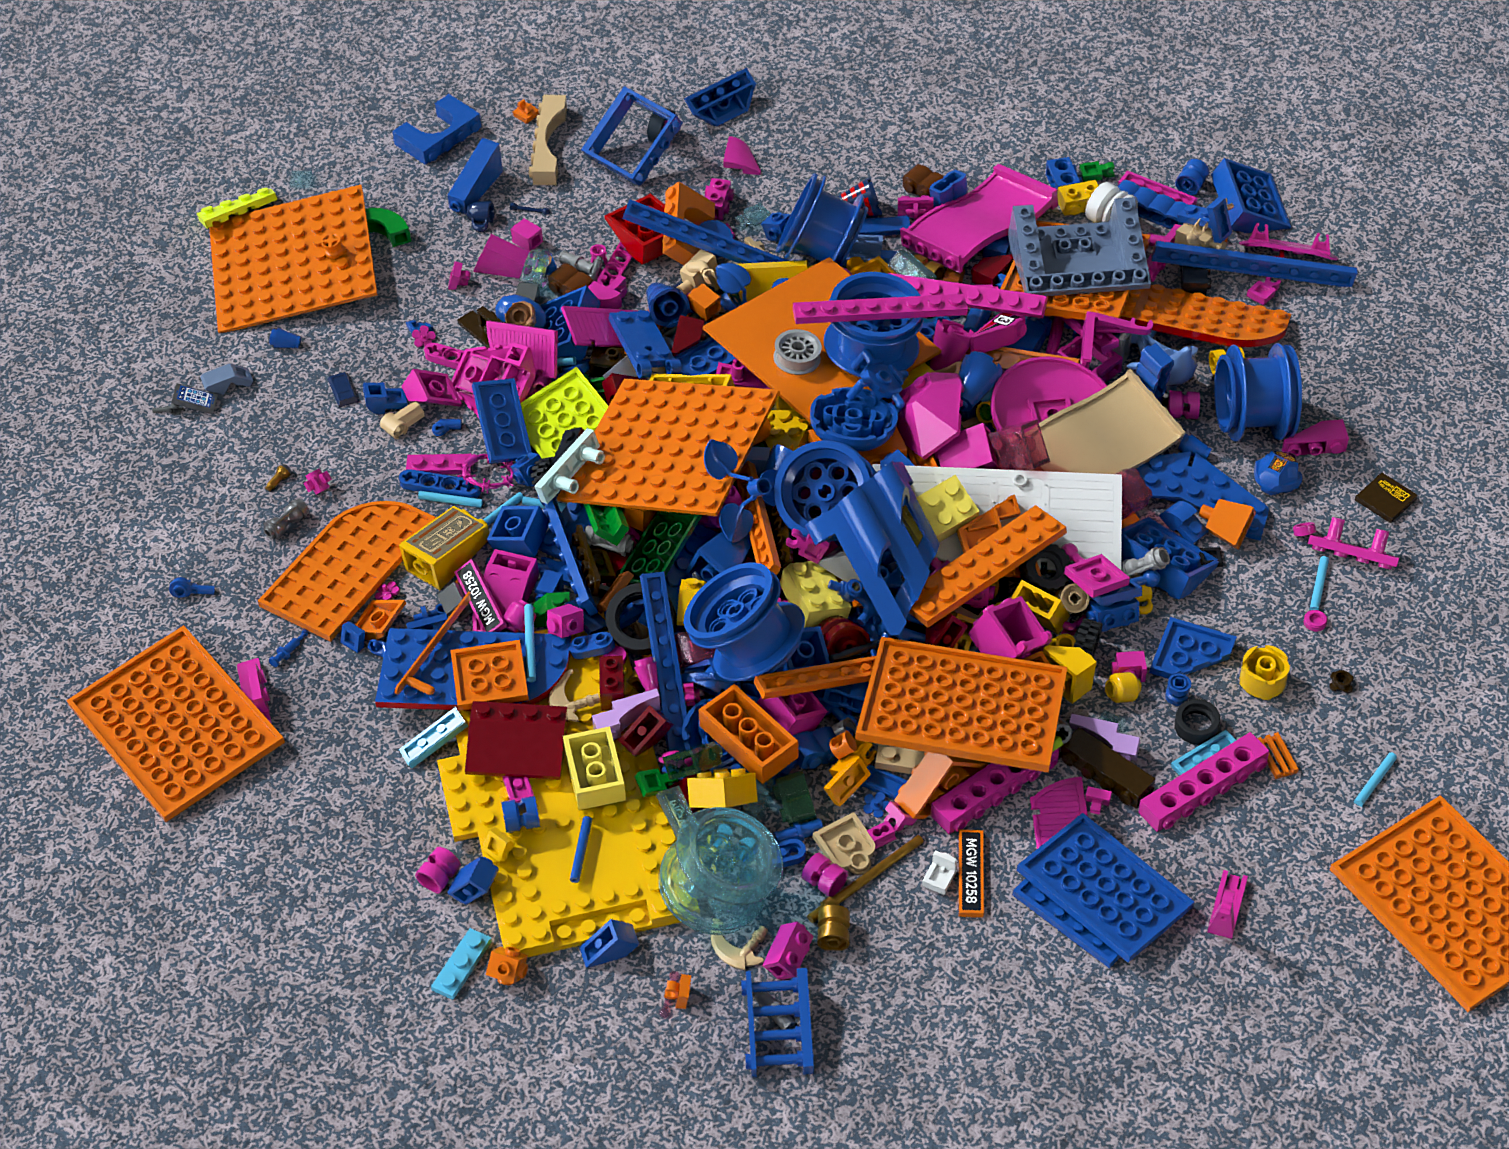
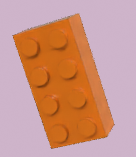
(748, 733)

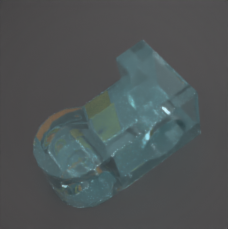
(535, 267)
(764, 793)

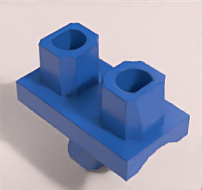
(427, 620)

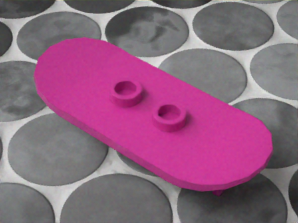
(1317, 248)

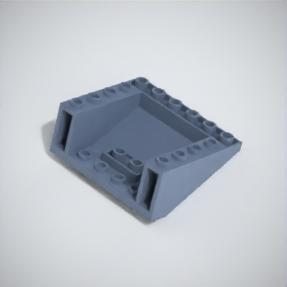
(1080, 255)

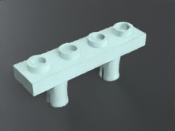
(568, 464)

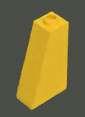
(766, 273)

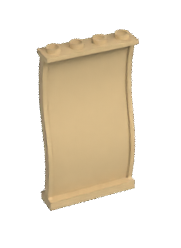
(1109, 430)

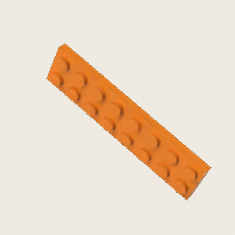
(986, 564)

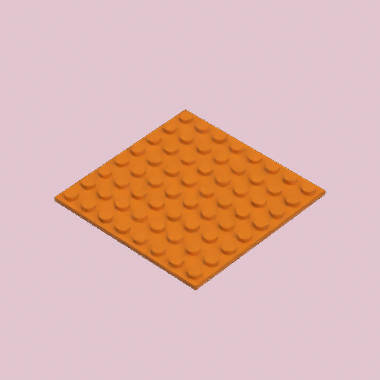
(274, 261)
(753, 327)
(657, 445)

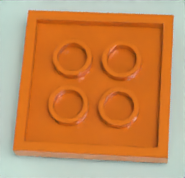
(489, 674)

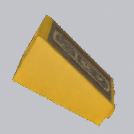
(443, 546)

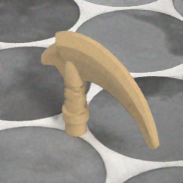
(558, 698)
(739, 957)

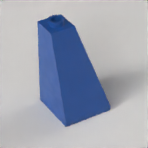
(718, 556)

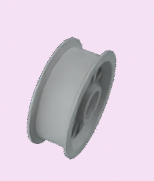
(797, 352)

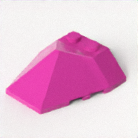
(494, 364)
(931, 412)

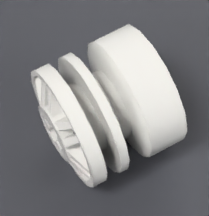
(1102, 200)

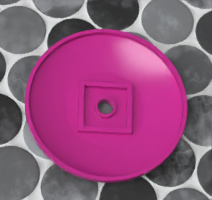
(1040, 388)

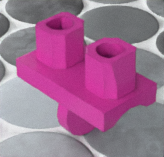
(914, 206)

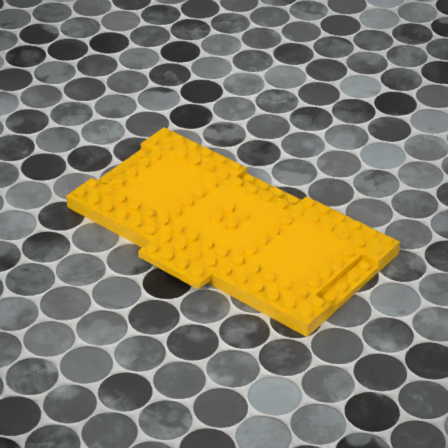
(624, 851)

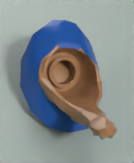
(520, 311)

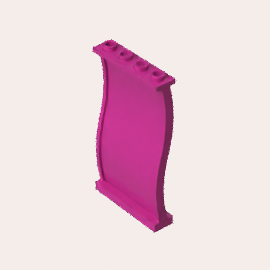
(969, 223)

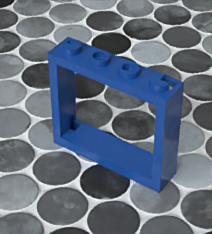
(610, 122)

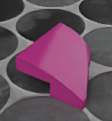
(740, 157)

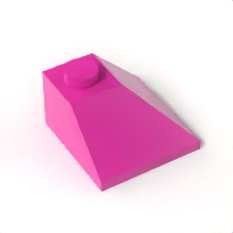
(430, 388)

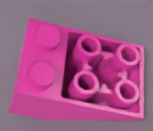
(510, 578)

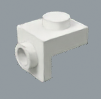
(940, 872)

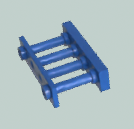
(798, 1009)

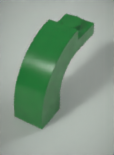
(388, 224)

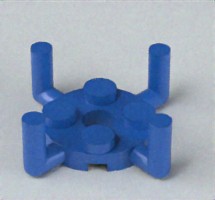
(881, 379)

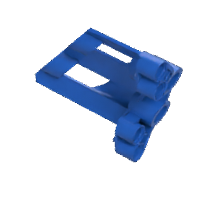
(871, 522)

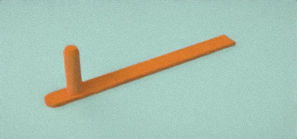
(408, 678)

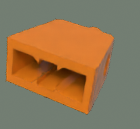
(1228, 521)

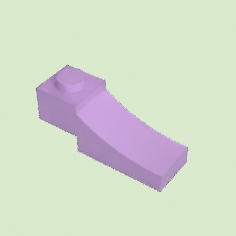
(625, 712)
(1108, 733)

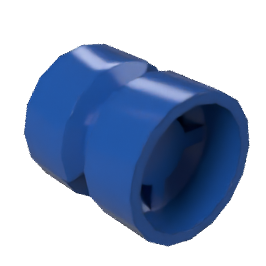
(1192, 177)
(512, 812)

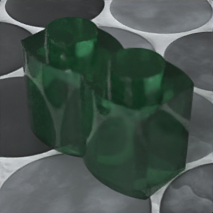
(795, 799)

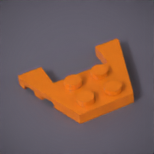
(987, 524)

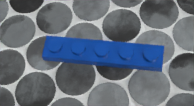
(1064, 922)

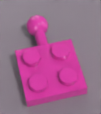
(1095, 574)

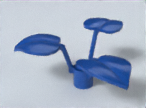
(734, 278)
(735, 520)

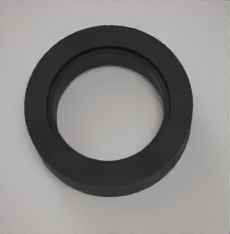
(614, 611)

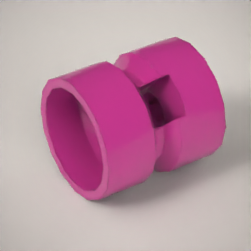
(1177, 399)
(436, 871)
(822, 873)

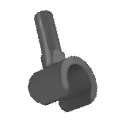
(172, 409)

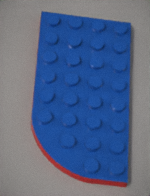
(406, 645)

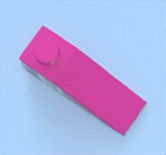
(998, 332)

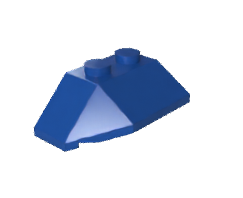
(723, 99)

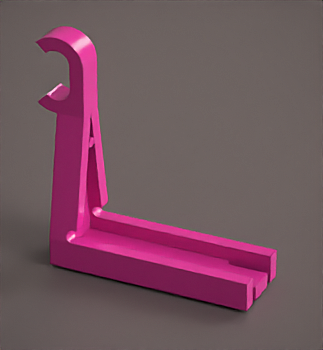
(1106, 324)
(1227, 906)

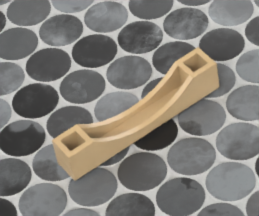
(552, 114)

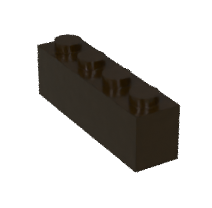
(1107, 768)

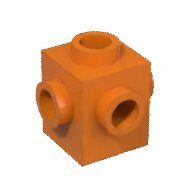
(507, 965)

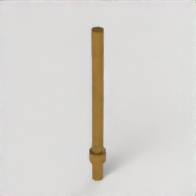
(868, 876)

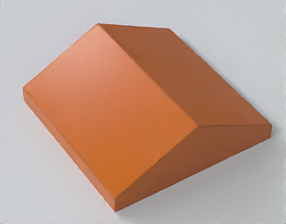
(379, 617)

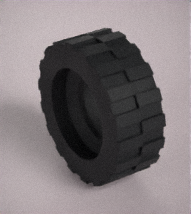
(1060, 560)

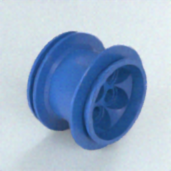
(822, 224)
(886, 339)
(1258, 392)
(796, 475)
(744, 622)

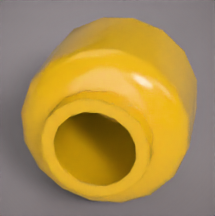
(1123, 687)

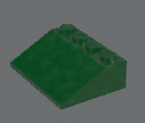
(660, 544)

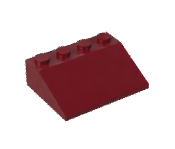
(516, 740)

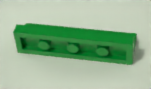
(607, 522)

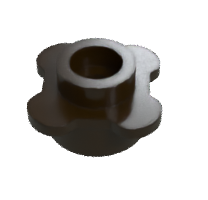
(1345, 677)

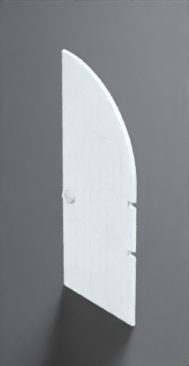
(1081, 501)

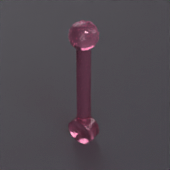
(674, 976)

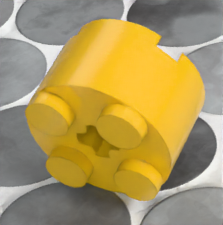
(1264, 672)

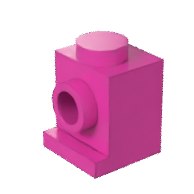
(1130, 662)

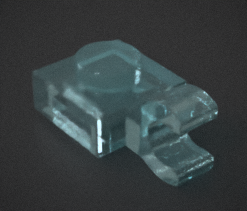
(753, 215)

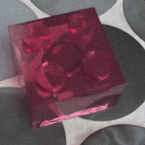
(1019, 446)

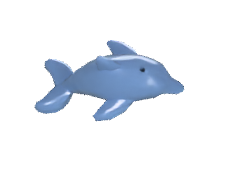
(1184, 360)

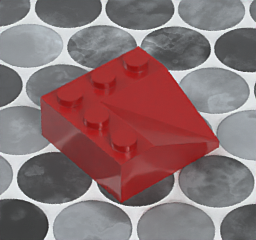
(639, 241)

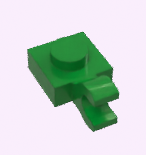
(1095, 171)
(652, 782)

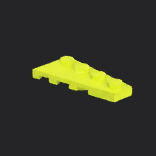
(237, 207)

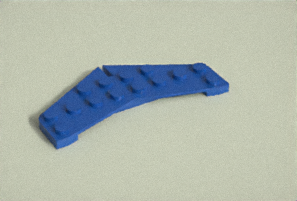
(1201, 484)

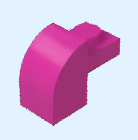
(610, 296)

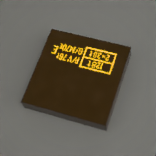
(1386, 497)

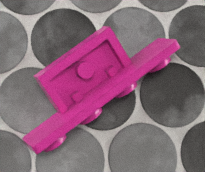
(252, 684)

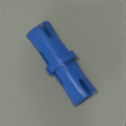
(799, 831)

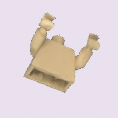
(1198, 235)
(699, 270)

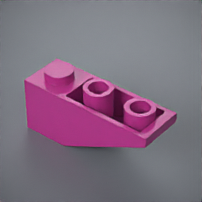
(1320, 438)

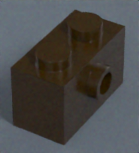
(604, 359)

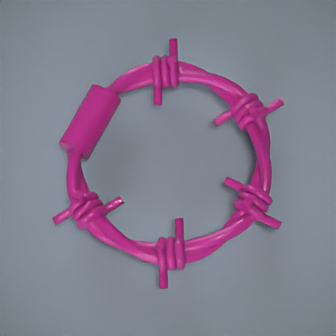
(507, 481)

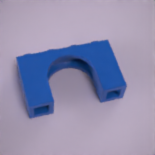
(428, 146)

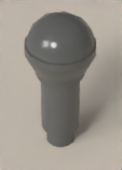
(596, 268)

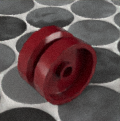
(843, 634)

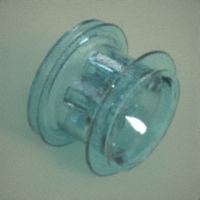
(720, 870)

